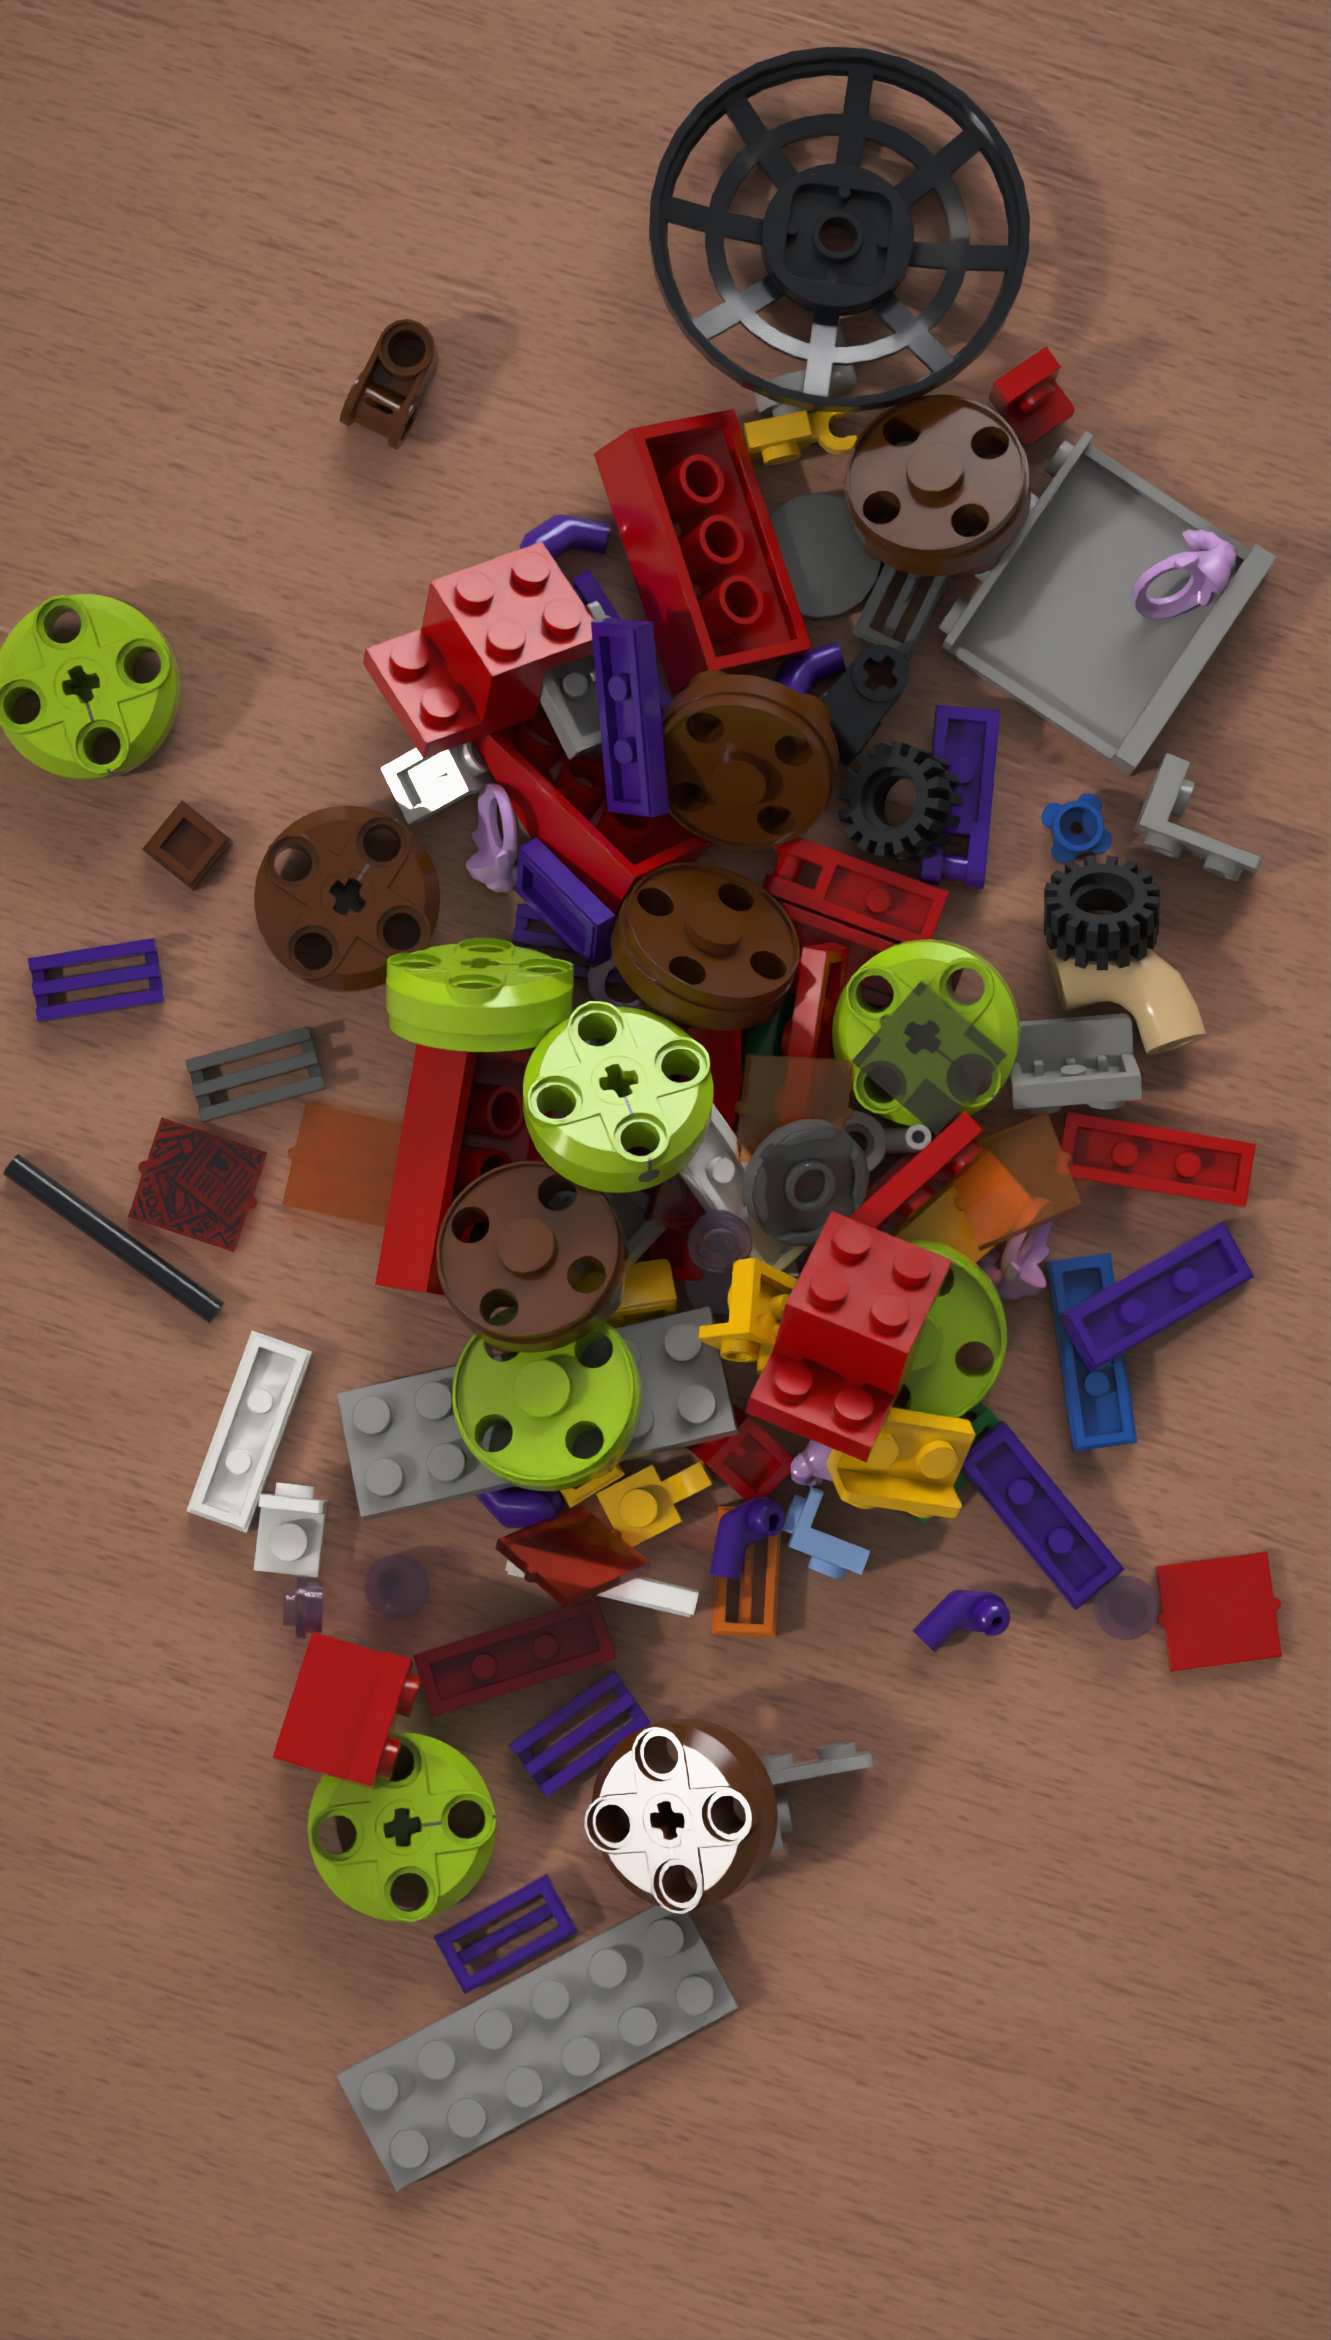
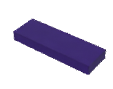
(630, 717)
(1155, 1296)
(1039, 1515)

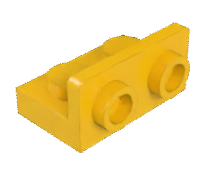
(755, 1313)
(908, 1467)

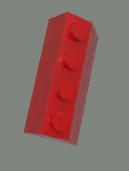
(702, 547)
(456, 1126)

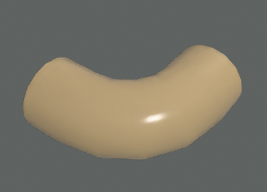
(1146, 988)

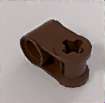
(391, 386)

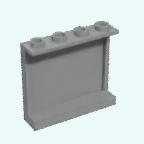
(1061, 615)

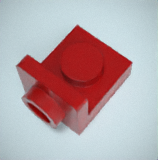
(1032, 398)
(748, 1461)

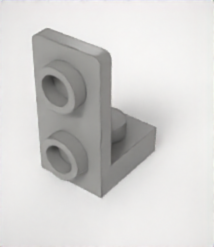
(1170, 795)
(832, 1760)

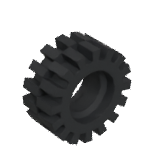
(870, 791)
(1106, 888)

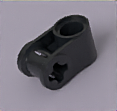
(855, 707)

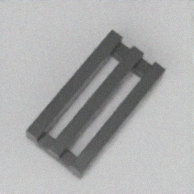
(864, 632)
(241, 1052)

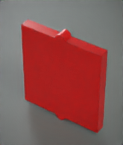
(1218, 1611)

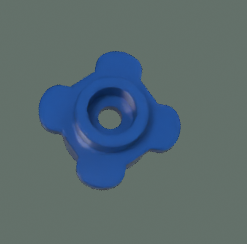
(1085, 812)

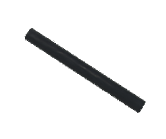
(113, 1238)

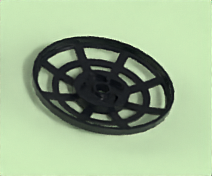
(845, 198)

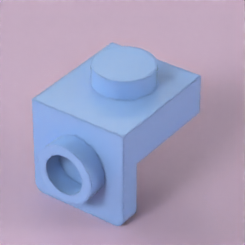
(829, 1554)

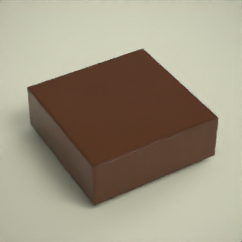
(187, 845)

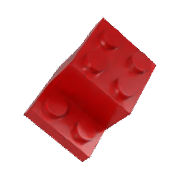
(481, 649)
(848, 1336)
(347, 1711)

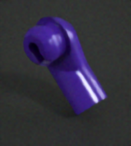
(568, 532)
(810, 667)
(522, 1507)
(742, 1528)
(963, 1611)

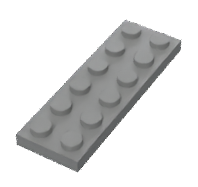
(413, 1457)
(536, 2042)

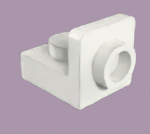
(436, 781)
(290, 1531)

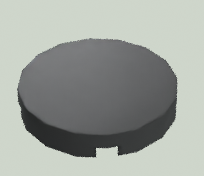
(823, 556)
(802, 1177)

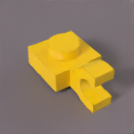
(782, 437)
(646, 1503)

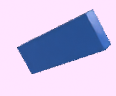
(1098, 1399)

